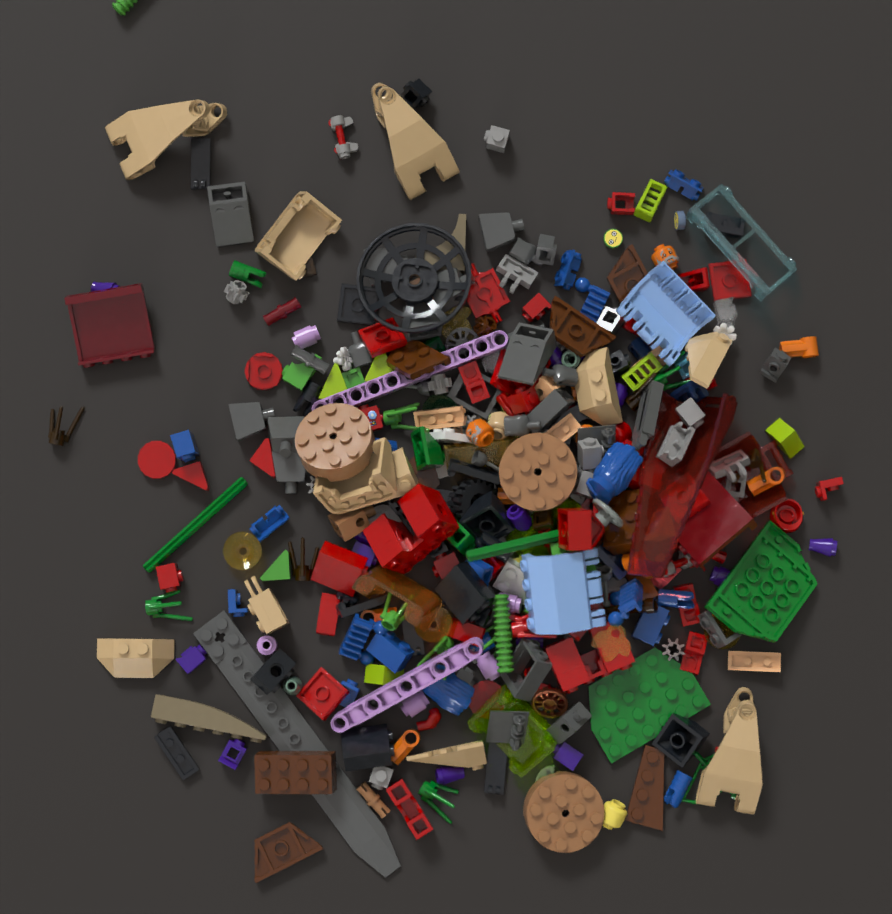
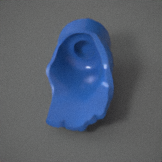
(614, 472)
(450, 694)

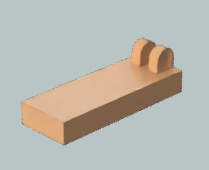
(440, 417)
(565, 428)
(754, 661)

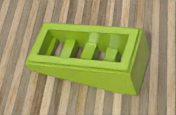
(645, 211)
(632, 385)

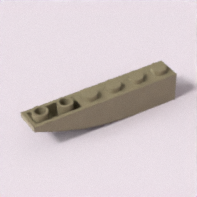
(202, 716)

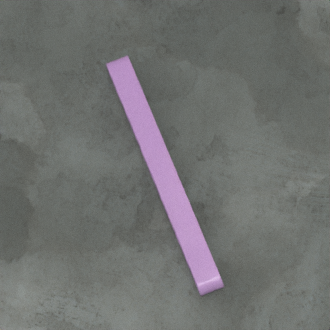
(402, 382)

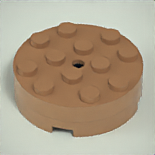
(335, 441)
(519, 468)
(566, 830)

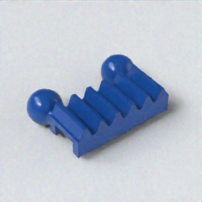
(595, 301)
(627, 598)
(357, 636)

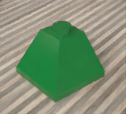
(426, 450)

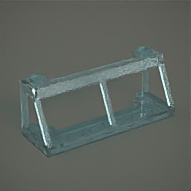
(696, 215)

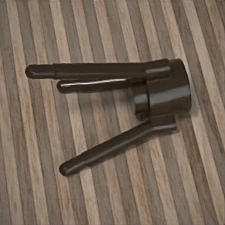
(634, 399)
(57, 436)
(755, 460)
(302, 571)

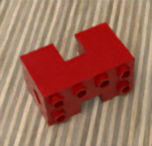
(428, 517)
(576, 669)

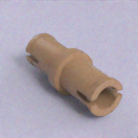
(373, 799)

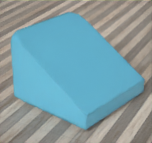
(684, 364)

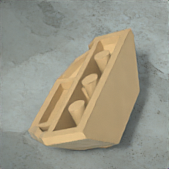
(597, 388)
(135, 656)

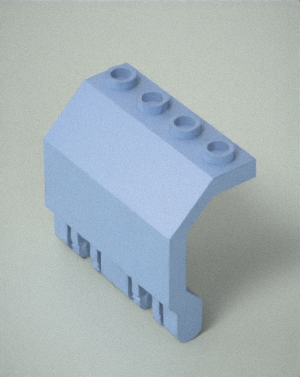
(665, 311)
(561, 593)

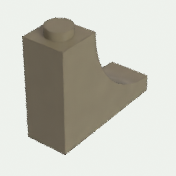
(460, 235)

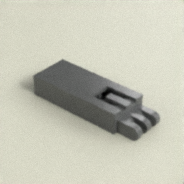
(647, 414)

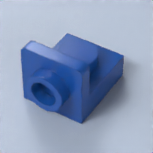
(234, 600)
(354, 690)

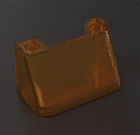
(422, 602)

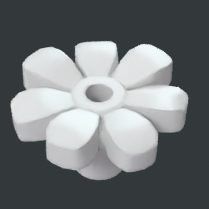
(726, 330)
(343, 358)

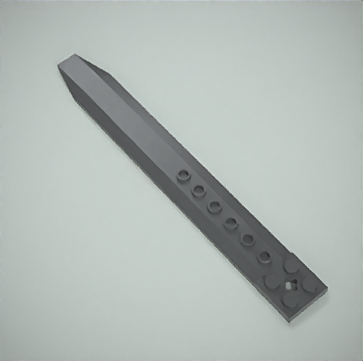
(293, 733)

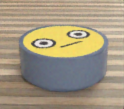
(679, 220)

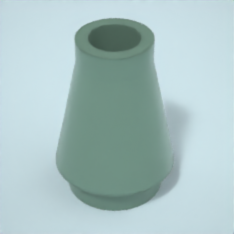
(567, 359)
(298, 685)

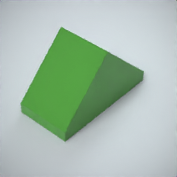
(279, 569)

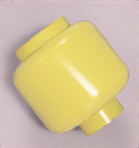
(614, 814)

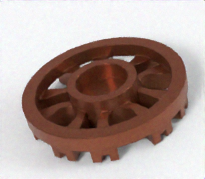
(549, 702)

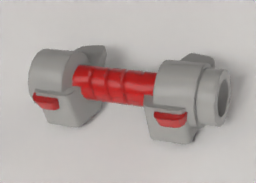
(343, 148)
(683, 562)

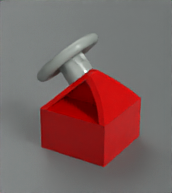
(582, 528)

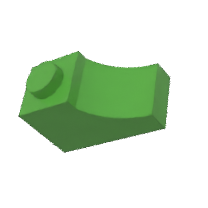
(298, 374)

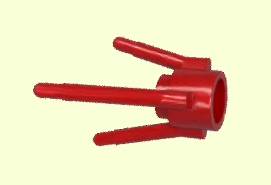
(521, 630)

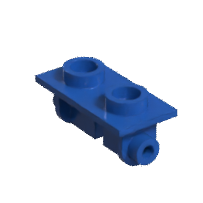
(690, 186)
(569, 261)
(263, 528)

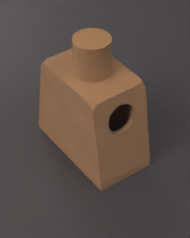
(351, 523)

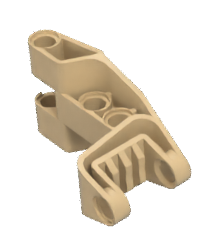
(156, 127)
(412, 142)
(737, 760)

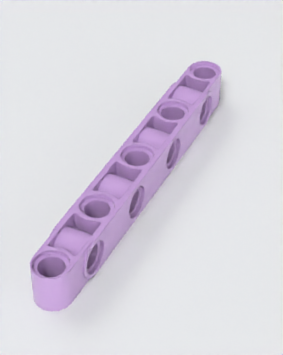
(395, 691)

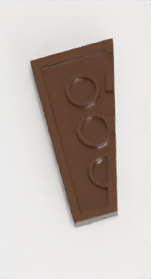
(647, 794)

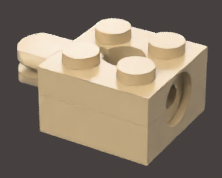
(266, 608)

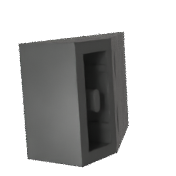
(230, 214)
(527, 353)

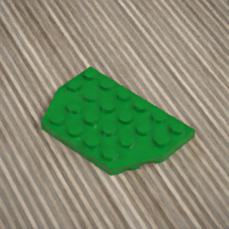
(764, 586)
(637, 702)

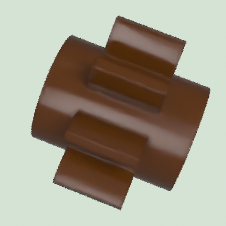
(484, 326)

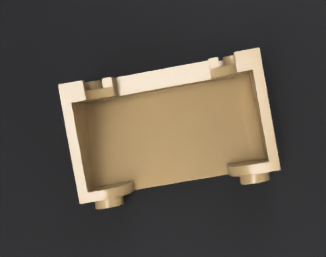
(297, 234)
(369, 487)

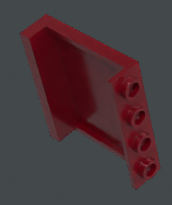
(110, 325)
(714, 525)

